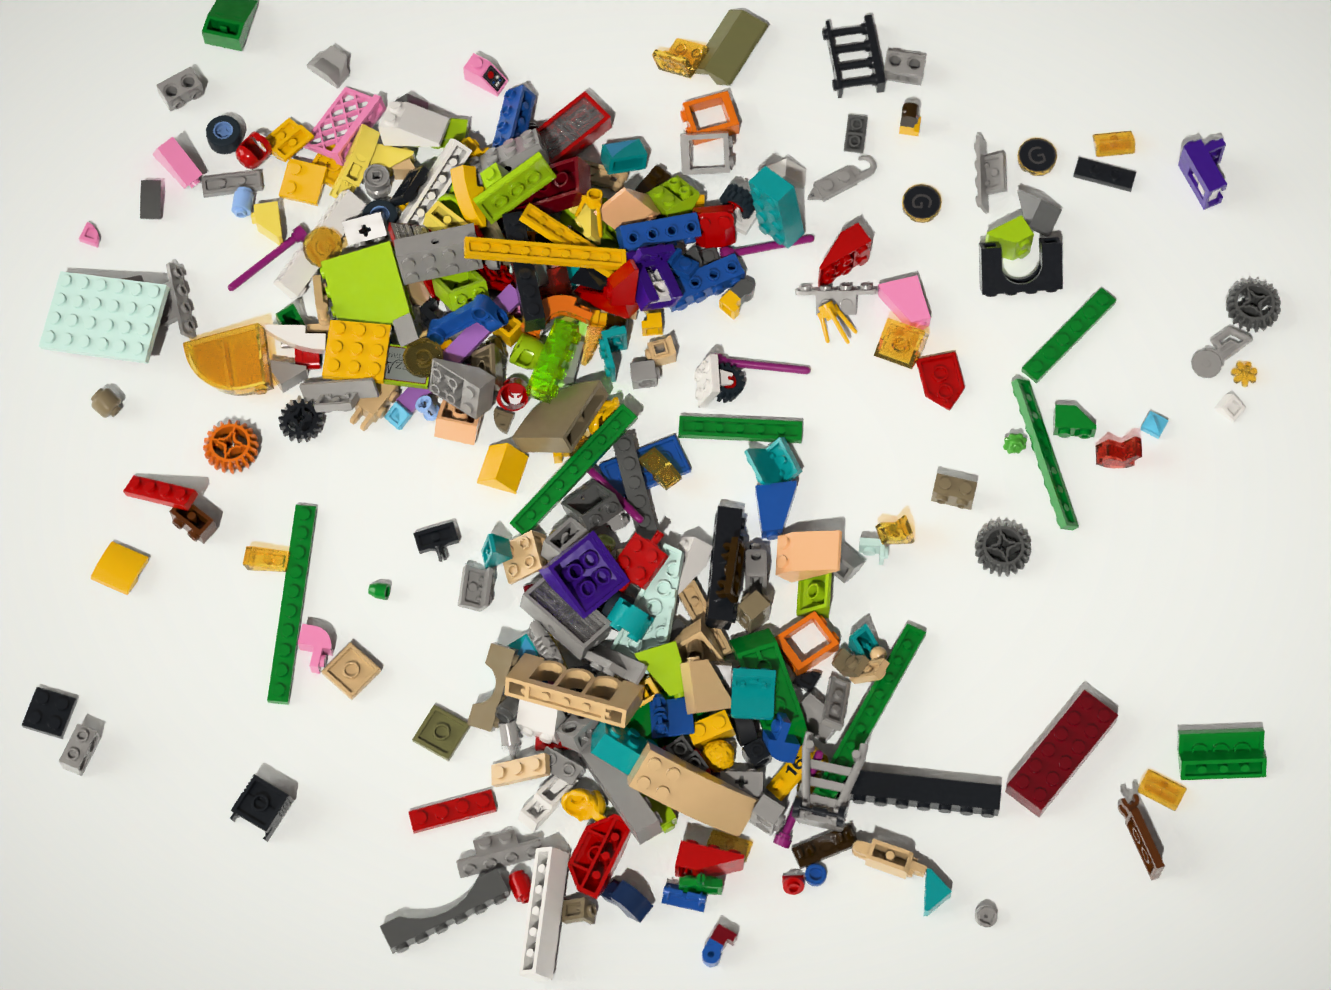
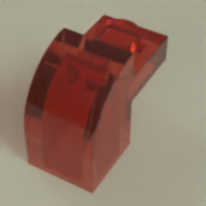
(559, 283)
(1117, 454)

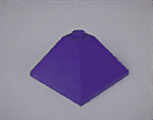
(585, 575)

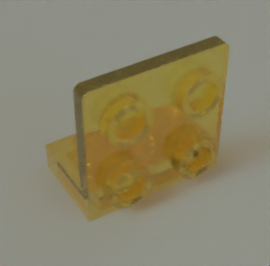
(681, 58)

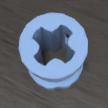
(422, 408)

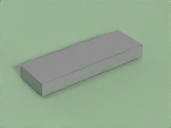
(228, 183)
(835, 703)

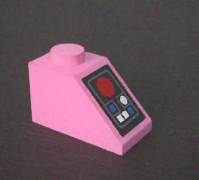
(484, 75)

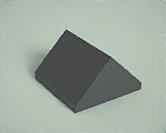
(1038, 213)

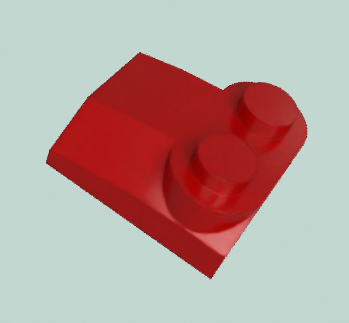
(716, 226)

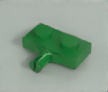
(698, 884)

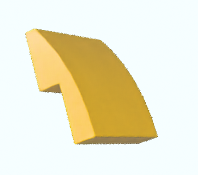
(288, 139)
(119, 568)

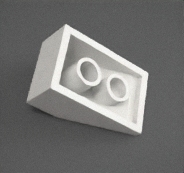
(412, 126)

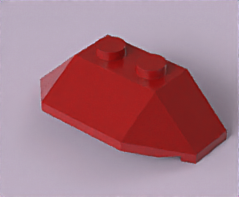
(598, 855)

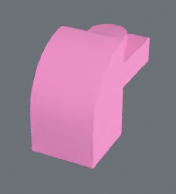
(317, 641)

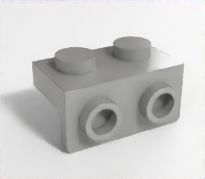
(475, 588)
(564, 768)

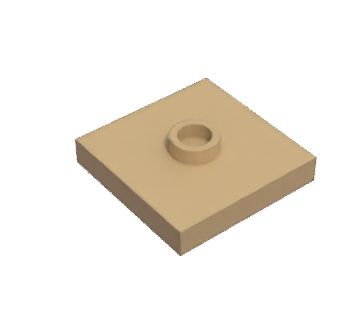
(351, 671)

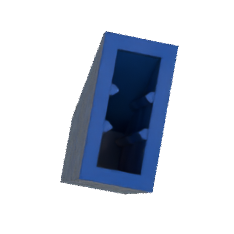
(774, 507)

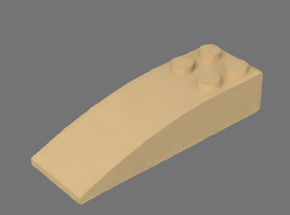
(691, 790)

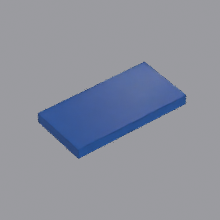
(667, 447)

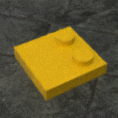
(303, 182)

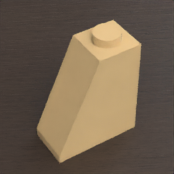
(703, 687)

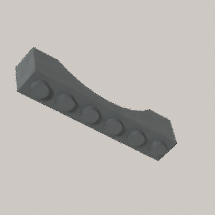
(404, 931)

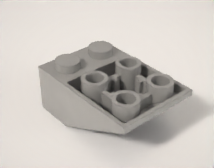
(462, 386)
(562, 538)

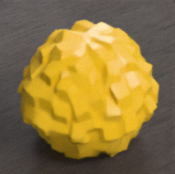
(718, 755)

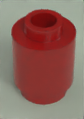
(520, 886)

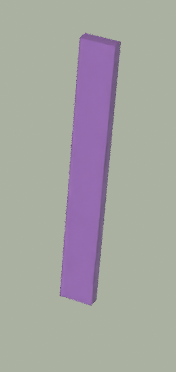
(463, 345)

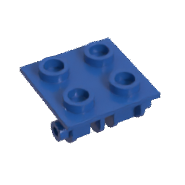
(670, 717)

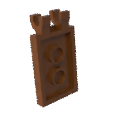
(1141, 837)

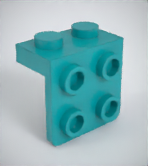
(612, 341)
(774, 463)
(753, 693)

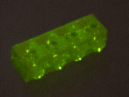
(553, 360)

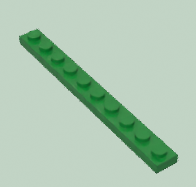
(292, 605)
(874, 704)

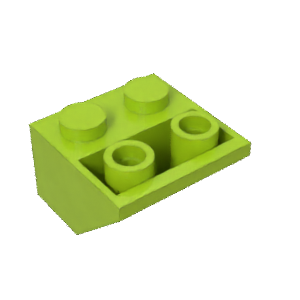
(674, 197)

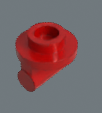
(793, 884)

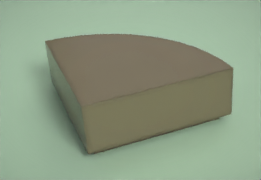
(503, 420)

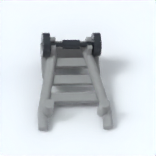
(819, 816)

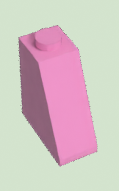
(178, 163)
(906, 301)

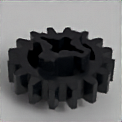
(292, 417)

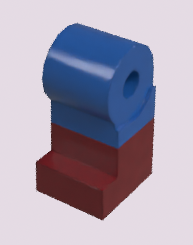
(716, 944)

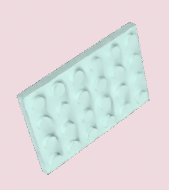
(104, 317)

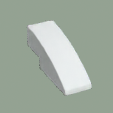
(298, 337)
(544, 803)

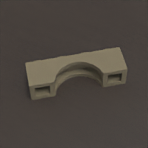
(501, 661)

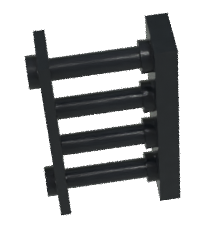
(870, 45)

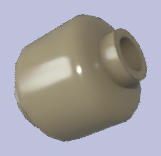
(106, 402)

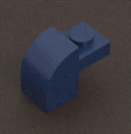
(628, 899)

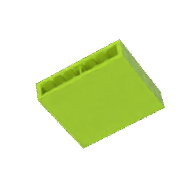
(367, 286)

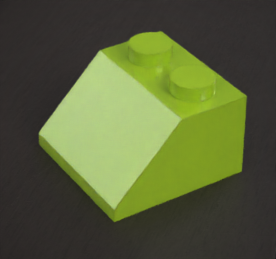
(1014, 238)

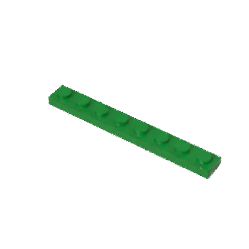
(1044, 453)
(574, 470)

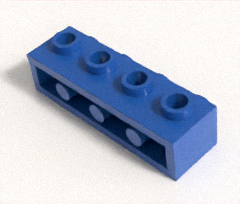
(514, 114)
(659, 231)
(709, 281)

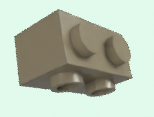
(954, 491)
(753, 611)

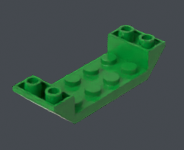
(762, 651)

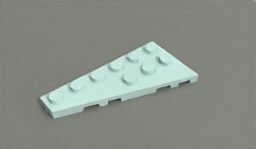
(658, 602)

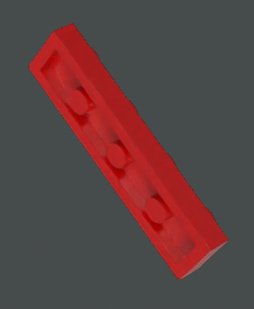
(160, 492)
(452, 811)

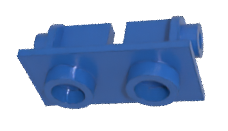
(676, 897)

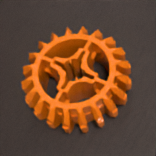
(245, 452)

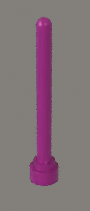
(298, 235)
(726, 251)
(763, 365)
(624, 503)
(783, 838)

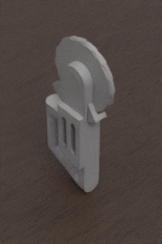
(1209, 361)

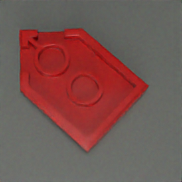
(941, 378)

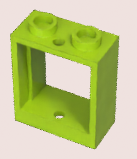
(466, 286)

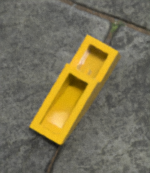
(465, 190)

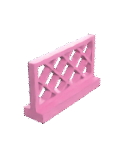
(367, 115)

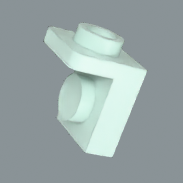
(873, 546)

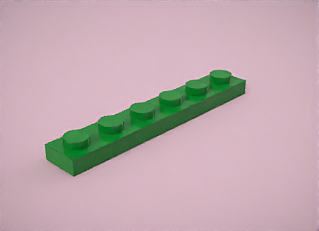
(1068, 335)
(739, 429)

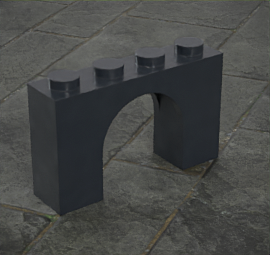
(1046, 276)

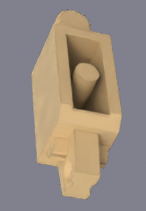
(375, 407)
(888, 858)

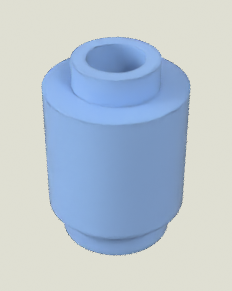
(242, 202)

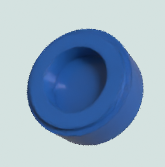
(815, 875)

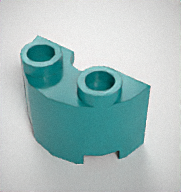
(631, 619)

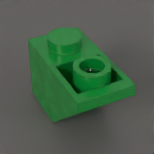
(1071, 421)

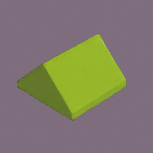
(814, 596)

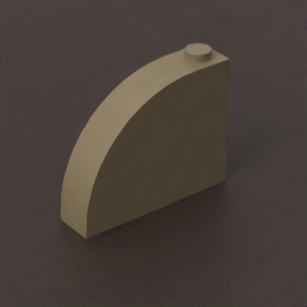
(564, 421)

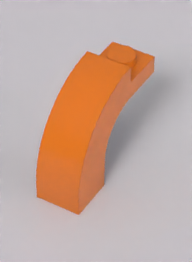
(562, 306)

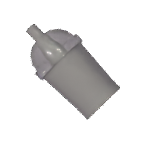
(510, 738)

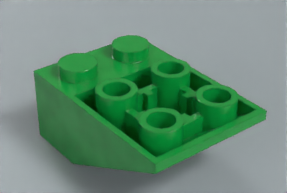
(229, 23)

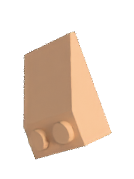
(628, 208)
(456, 425)
(808, 554)

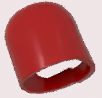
(250, 154)
(513, 385)

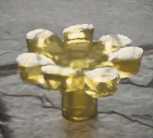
(1244, 373)

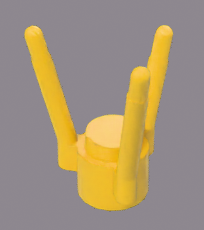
(594, 201)
(830, 312)

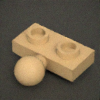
(875, 668)

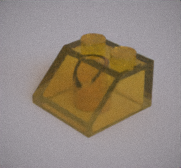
(901, 343)

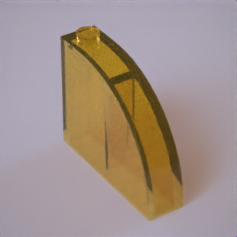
(233, 360)

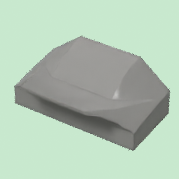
(330, 66)

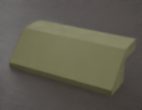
(731, 46)

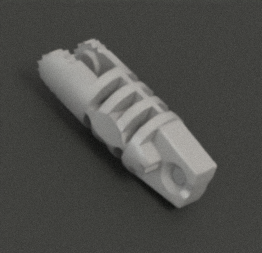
(544, 643)

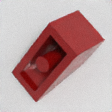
(622, 285)

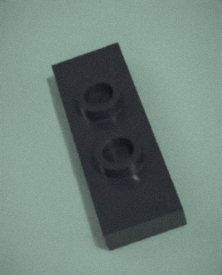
(1104, 174)

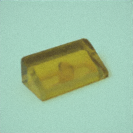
(1114, 143)
(1161, 790)
(727, 841)

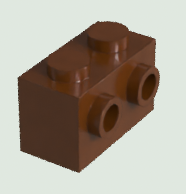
(195, 522)

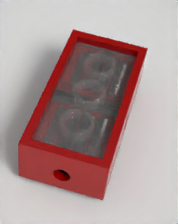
(574, 128)

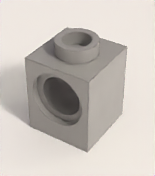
(644, 374)

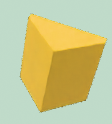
(503, 467)

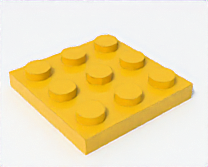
(356, 351)

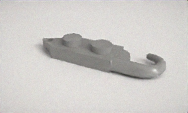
(841, 181)

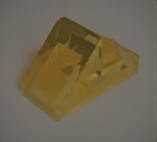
(895, 532)

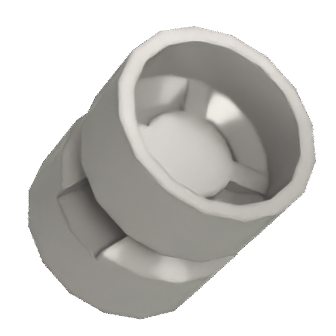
(377, 181)

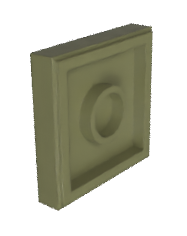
(441, 733)

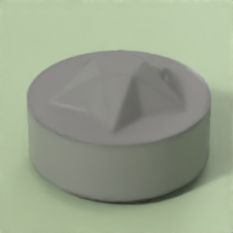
(986, 916)

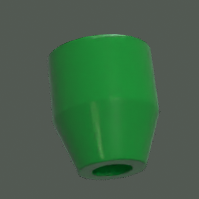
(379, 590)

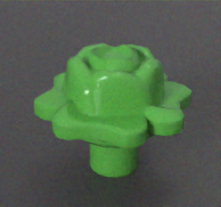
(1015, 443)

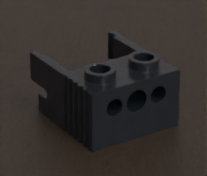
(262, 805)

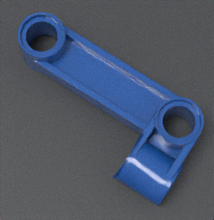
(479, 310)

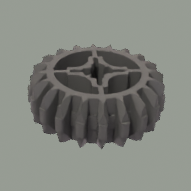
(1255, 295)
(1018, 544)

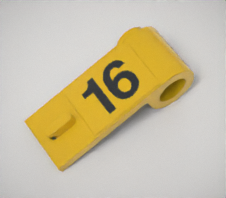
(790, 775)

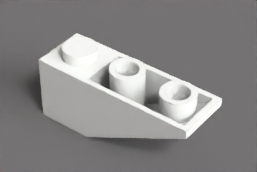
(695, 559)

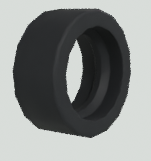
(744, 730)

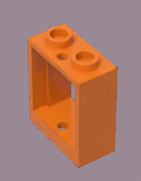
(722, 99)
(790, 656)

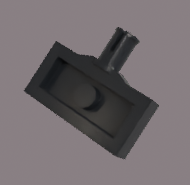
(436, 539)

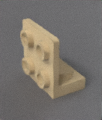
(526, 556)

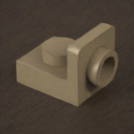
(849, 664)
(578, 910)

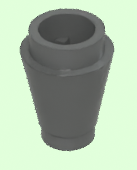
(507, 709)

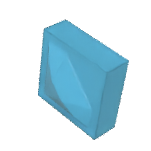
(398, 415)
(1154, 424)

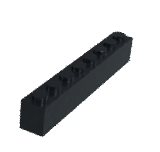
(926, 793)

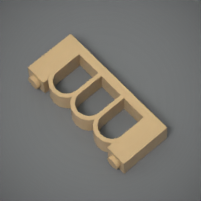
(525, 684)

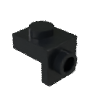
(427, 312)

